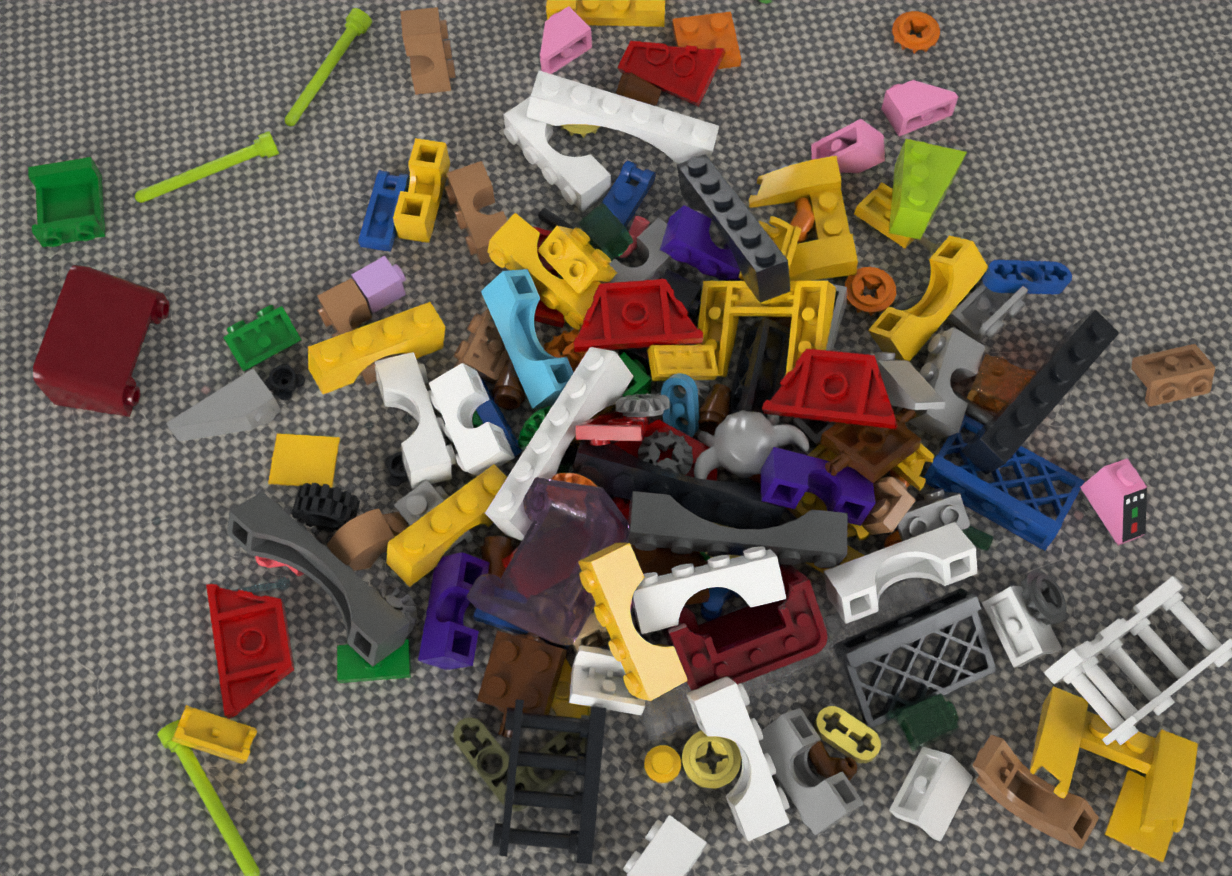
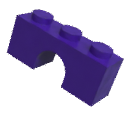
(689, 242)
(791, 474)
(445, 638)

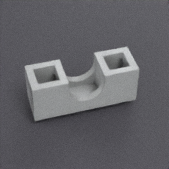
(649, 250)
(949, 358)
(818, 800)

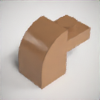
(365, 538)

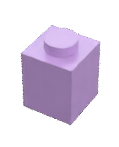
(380, 283)

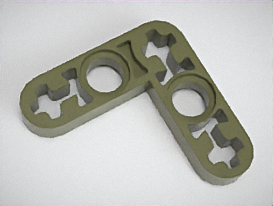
(524, 775)

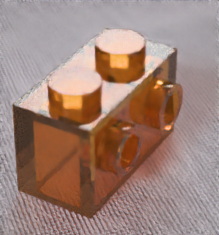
(997, 383)

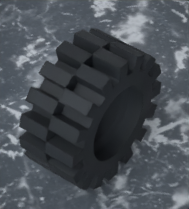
(324, 506)

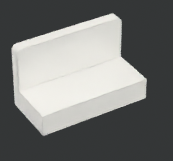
(1018, 629)
(932, 792)

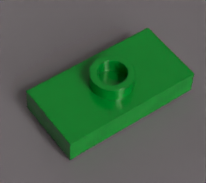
(354, 668)

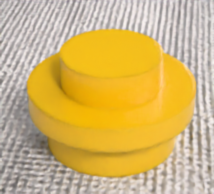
(662, 764)

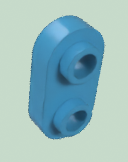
(681, 404)

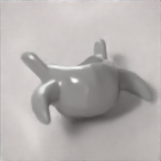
(744, 443)

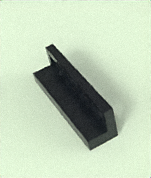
(760, 366)

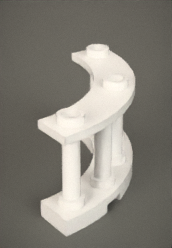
(1083, 661)

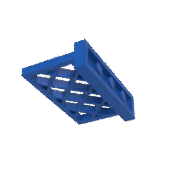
(993, 498)

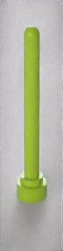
(356, 24)
(262, 146)
(210, 800)

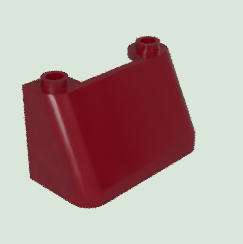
(96, 341)
(752, 638)

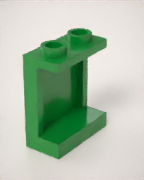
(68, 202)

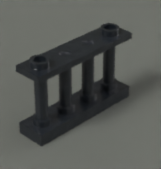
(582, 802)

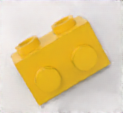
(575, 258)

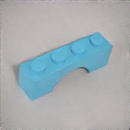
(512, 305)

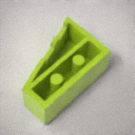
(920, 184)

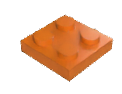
(709, 32)

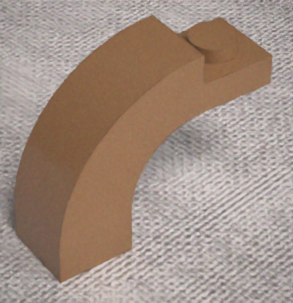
(1031, 797)

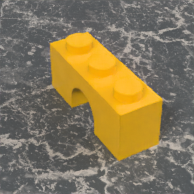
(419, 206)

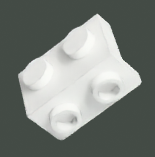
(600, 682)

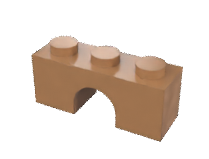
(428, 51)
(471, 191)
(345, 311)

